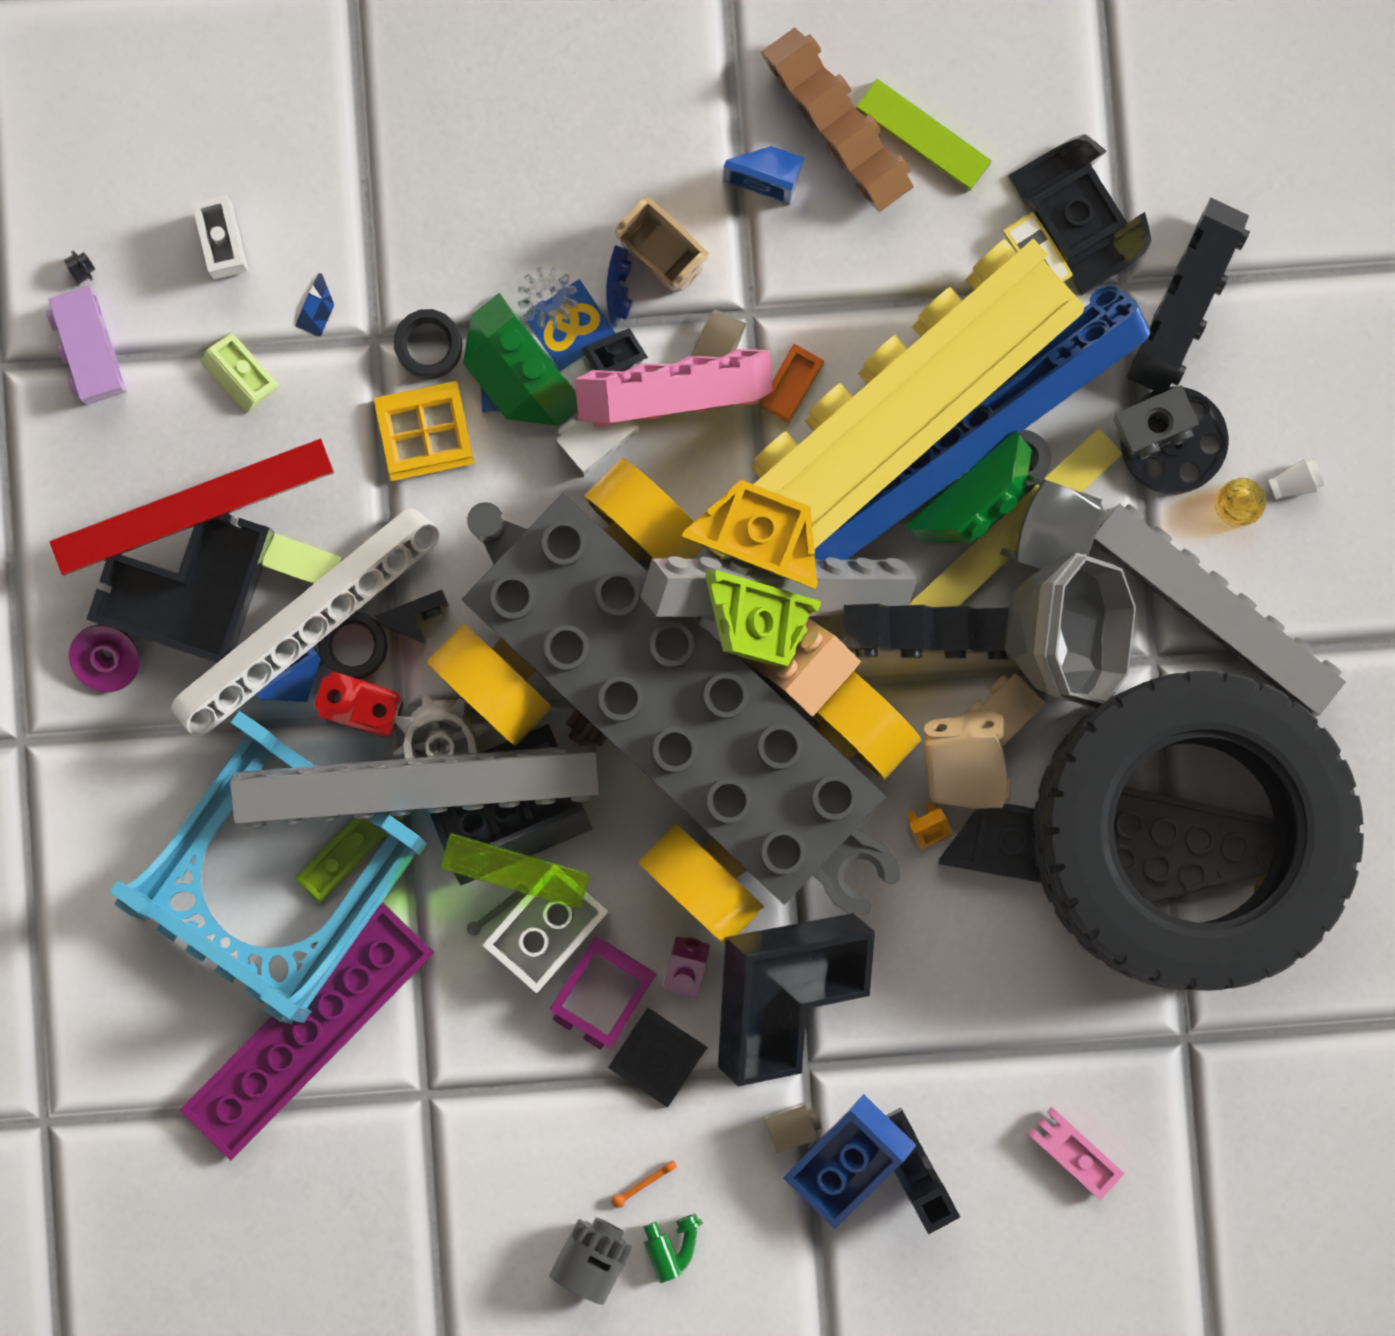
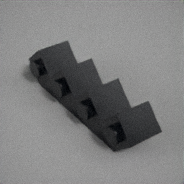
(1188, 297)
(925, 629)

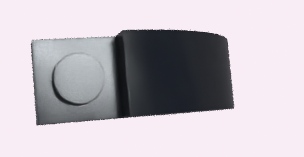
(922, 1183)

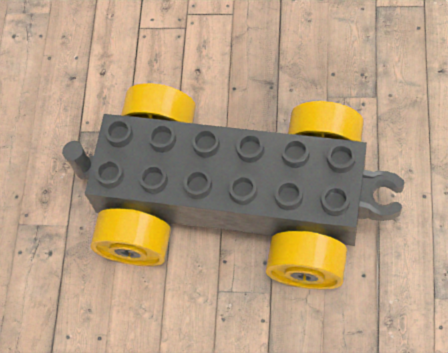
(674, 704)

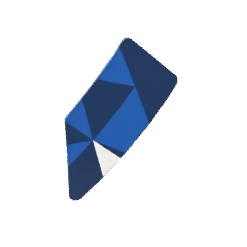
(316, 308)

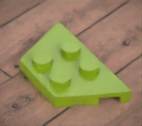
(758, 618)

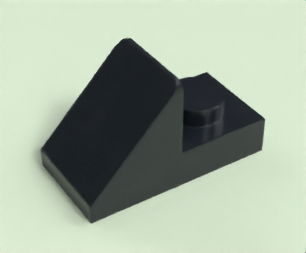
(403, 618)

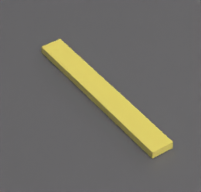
(984, 556)

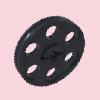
(1189, 452)

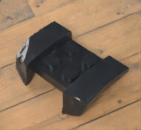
(1081, 212)

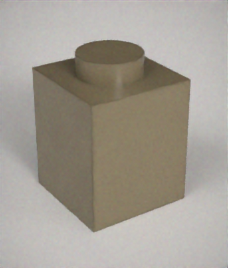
(793, 1127)

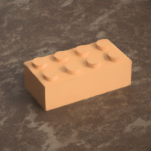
(814, 671)

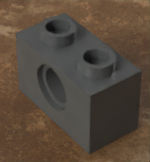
(1172, 408)

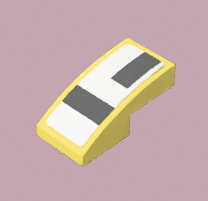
(1030, 228)

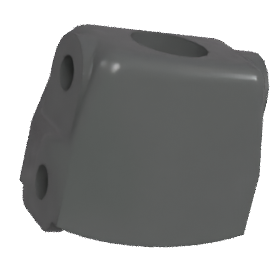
(1056, 524)

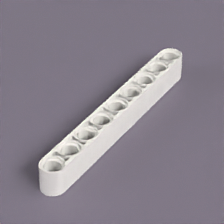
(304, 622)

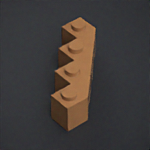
(828, 108)

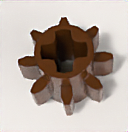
(583, 731)

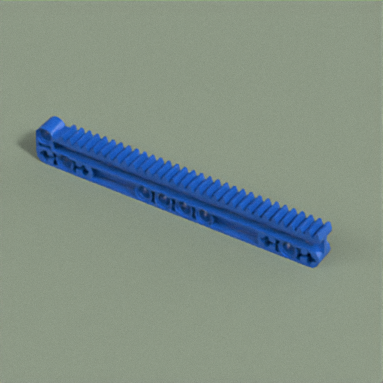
(1082, 351)

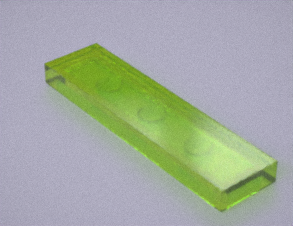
(515, 870)

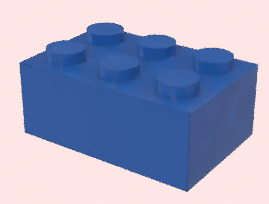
(849, 1161)

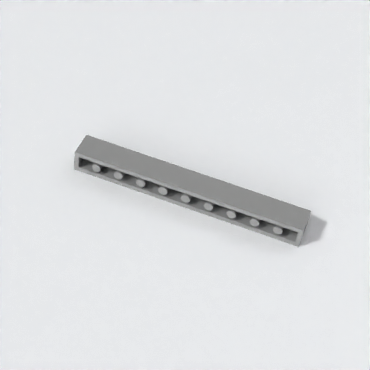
(415, 784)

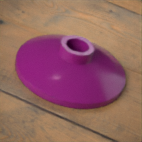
(95, 668)

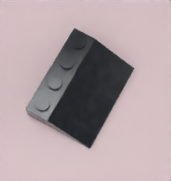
(519, 828)

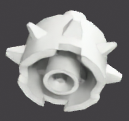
(436, 720)

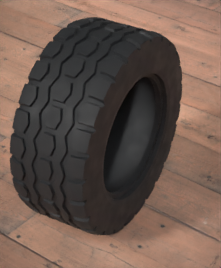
(1311, 807)

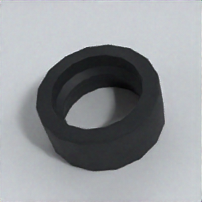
(428, 316)
(375, 660)

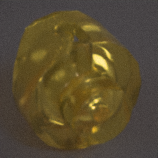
(1240, 502)

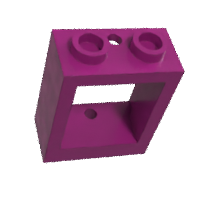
(621, 960)

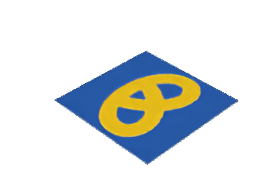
(583, 328)

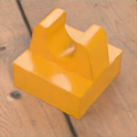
(930, 827)

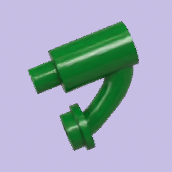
(661, 1253)

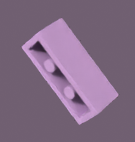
(85, 345)

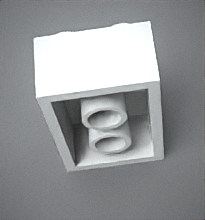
(543, 936)

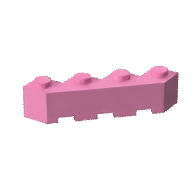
(664, 389)

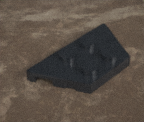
(996, 843)

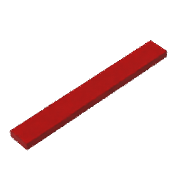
(191, 507)

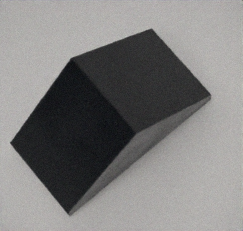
(614, 352)

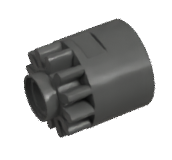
(591, 1260)

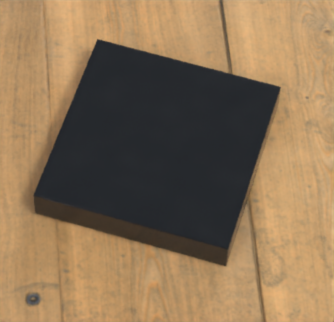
(657, 1057)

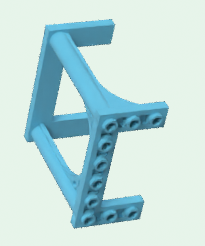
(156, 886)

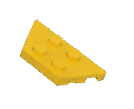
(760, 531)

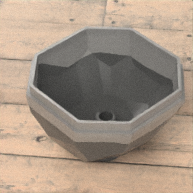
(1073, 629)

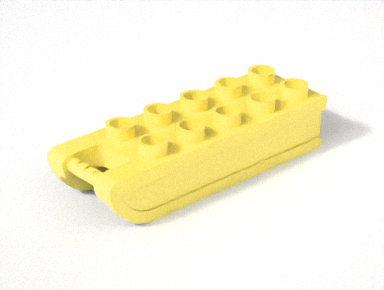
(920, 389)

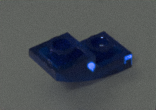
(616, 294)

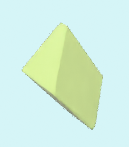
(238, 372)
(298, 559)

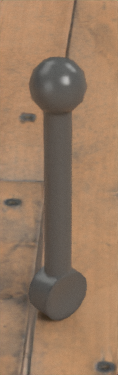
(474, 928)

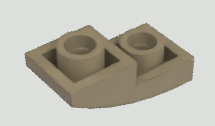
(719, 335)

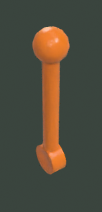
(619, 1200)

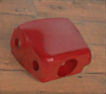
(361, 704)

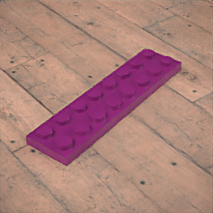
(287, 1056)

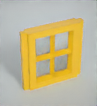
(424, 431)

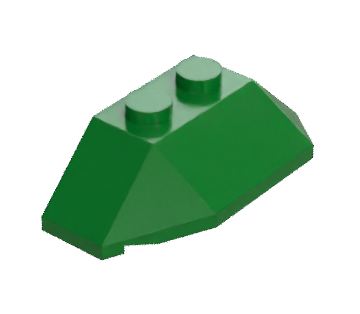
(516, 368)
(977, 497)

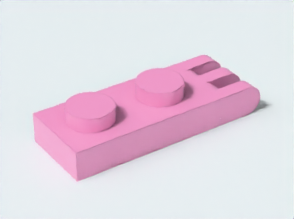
(1077, 1155)

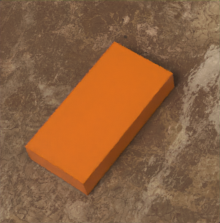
(791, 383)

